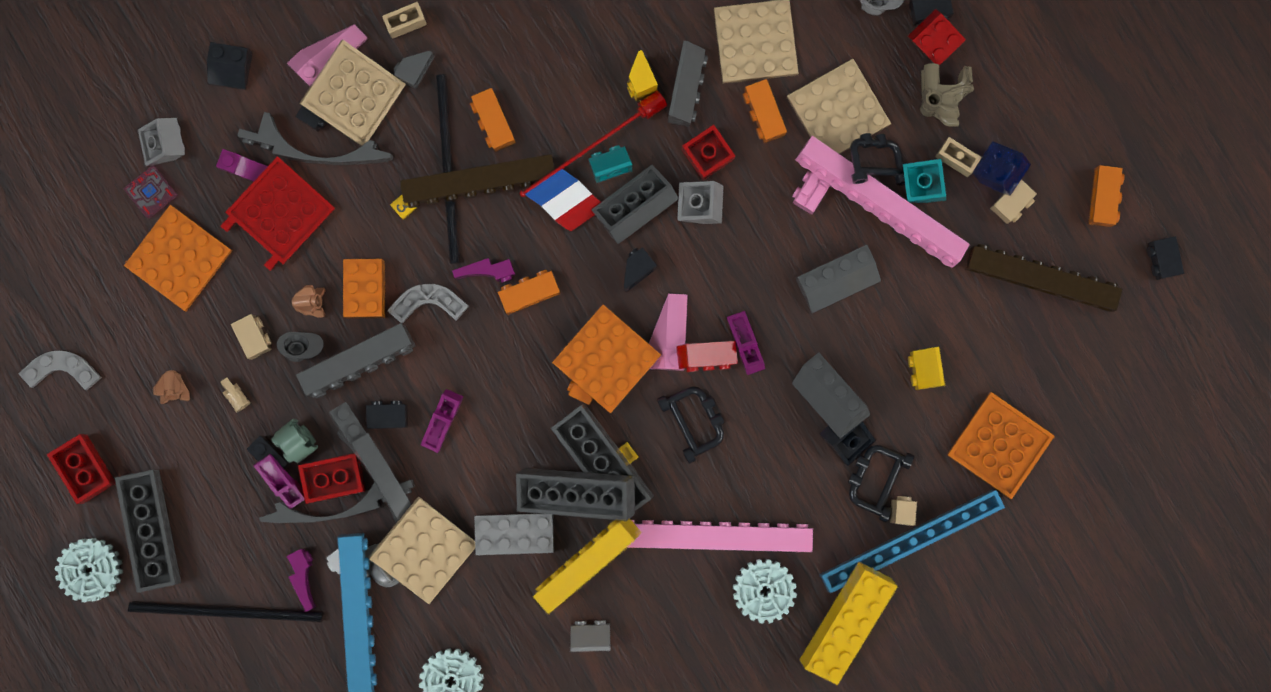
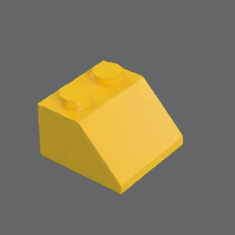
(641, 79)
(926, 368)

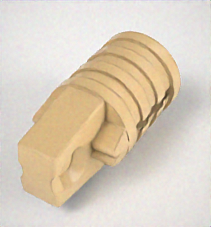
(234, 395)

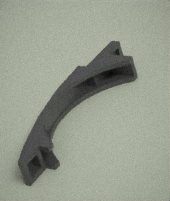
(270, 137)
(365, 449)
(368, 503)

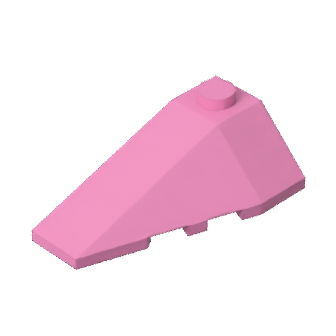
(311, 60)
(670, 332)

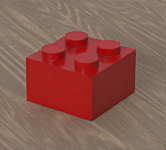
(936, 37)
(708, 152)

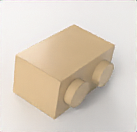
(404, 20)
(958, 157)
(1009, 207)
(251, 336)
(903, 511)

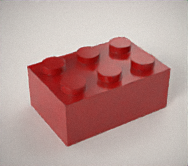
(81, 468)
(332, 478)

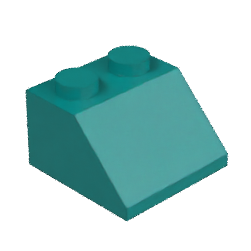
(610, 163)
(924, 181)

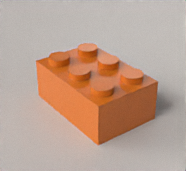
(363, 288)

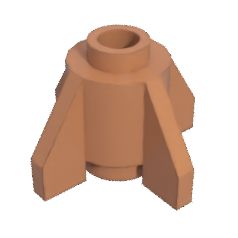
(309, 301)
(171, 387)

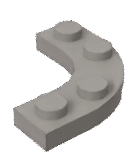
(425, 294)
(57, 361)

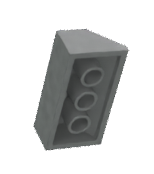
(686, 84)
(635, 204)
(839, 279)
(830, 396)

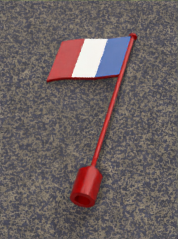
(566, 196)

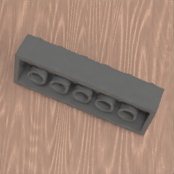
(356, 360)
(596, 450)
(575, 494)
(147, 530)

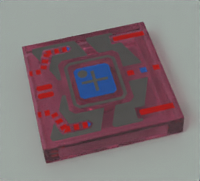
(150, 191)

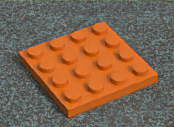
(178, 258)
(606, 358)
(1000, 445)

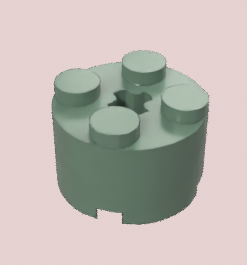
(294, 441)

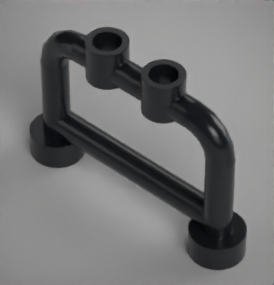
(879, 142)
(715, 419)
(856, 479)

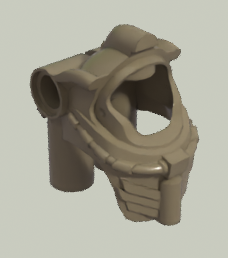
(944, 97)

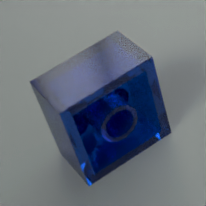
(1001, 168)

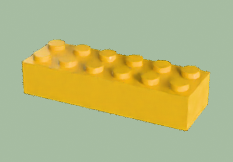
(587, 564)
(848, 623)

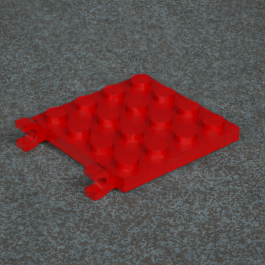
(279, 211)

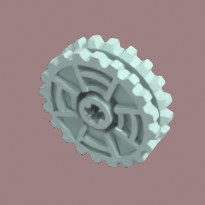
(751, 583)
(83, 584)
(447, 665)

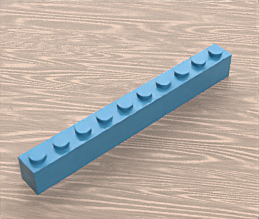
(915, 538)
(356, 612)

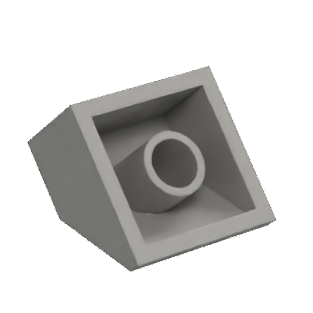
(161, 141)
(700, 202)
(590, 636)

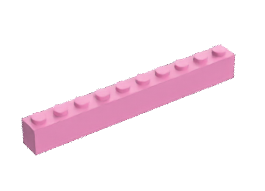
(883, 203)
(724, 536)

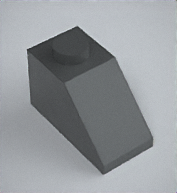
(413, 68)

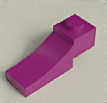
(239, 165)
(501, 271)
(746, 343)
(441, 420)
(280, 481)
(300, 563)

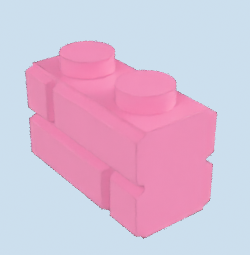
(811, 193)

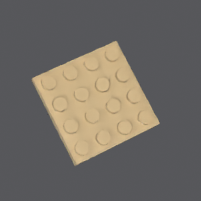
(756, 41)
(352, 93)
(839, 107)
(423, 550)

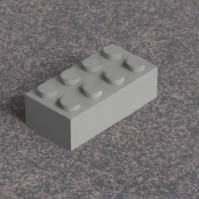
(514, 534)

